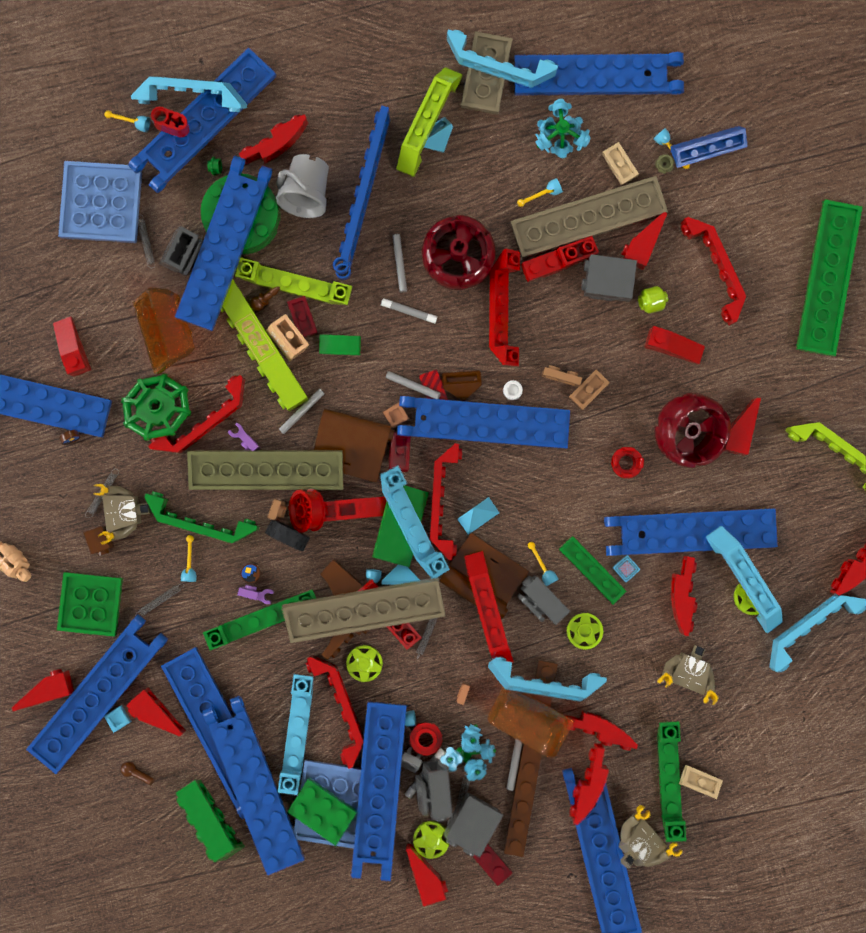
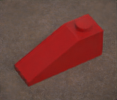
(643, 244)
(674, 345)
(70, 347)
(743, 429)
(50, 688)
(152, 711)
(428, 880)

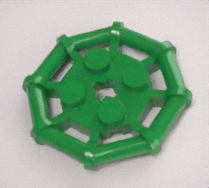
(162, 414)

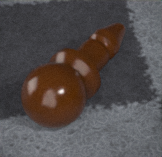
(258, 302)

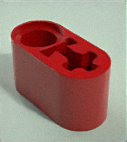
(169, 126)

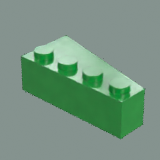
(208, 821)

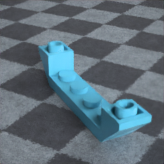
(545, 70)
(148, 90)
(412, 529)
(769, 610)
(779, 657)
(502, 671)
(297, 734)

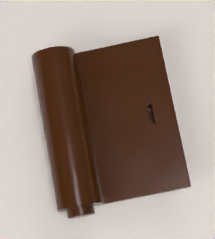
(360, 440)
(503, 573)

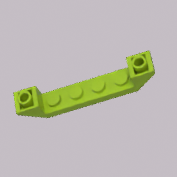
(425, 119)
(292, 283)
(837, 444)

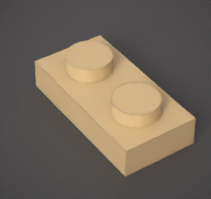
(620, 163)
(700, 782)

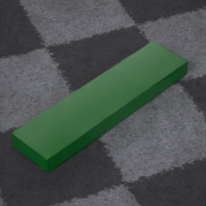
(592, 570)

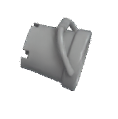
(304, 187)

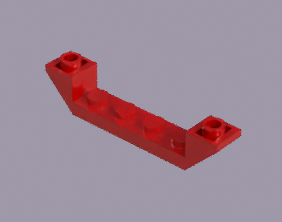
(693, 228)
(498, 309)
(236, 389)
(451, 456)
(487, 606)
(319, 666)

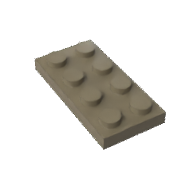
(483, 90)

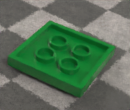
(89, 604)

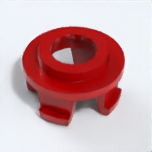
(638, 462)
(426, 728)

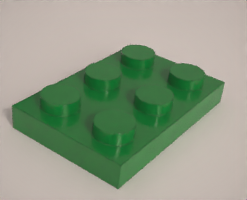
(322, 811)

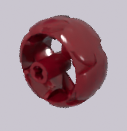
(475, 270)
(675, 418)

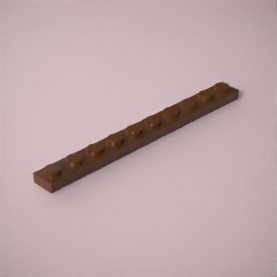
(527, 777)

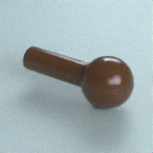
(129, 769)

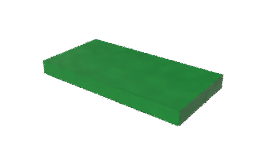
(390, 542)

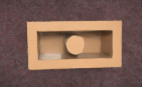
(287, 337)

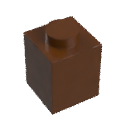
(94, 541)

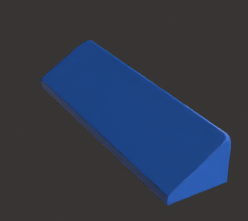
(709, 146)

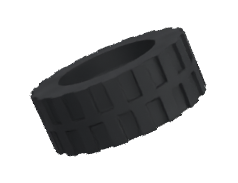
(287, 535)

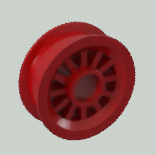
(306, 510)

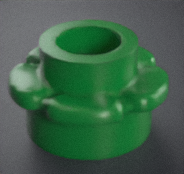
(215, 166)

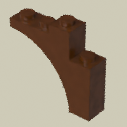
(340, 582)

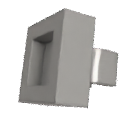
(410, 762)

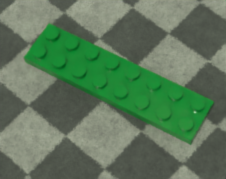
(829, 278)

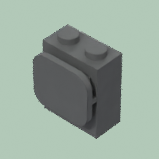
(181, 251)
(609, 278)
(542, 600)
(434, 791)
(472, 824)

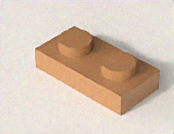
(569, 378)
(589, 389)
(277, 510)

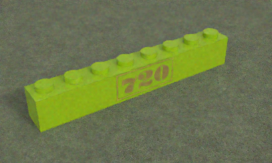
(262, 349)

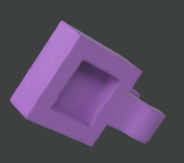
(248, 443)
(250, 592)

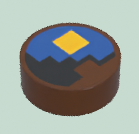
(69, 437)
(250, 573)

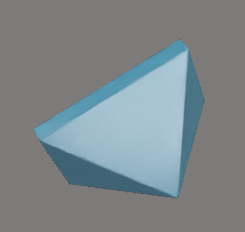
(439, 135)
(478, 515)
(400, 575)

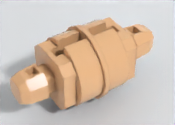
(13, 562)

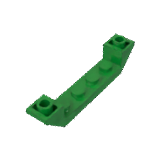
(158, 504)
(251, 622)
(669, 779)

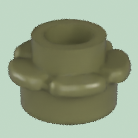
(664, 159)

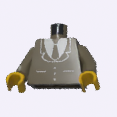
(120, 511)
(691, 673)
(642, 844)

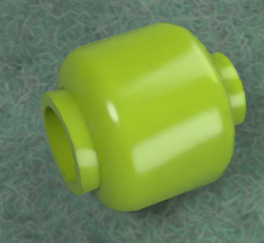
(652, 299)

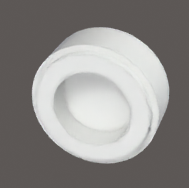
(512, 390)

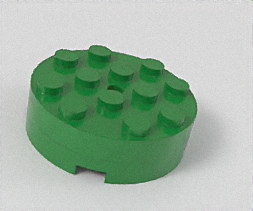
(266, 220)

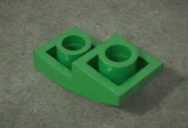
(340, 344)

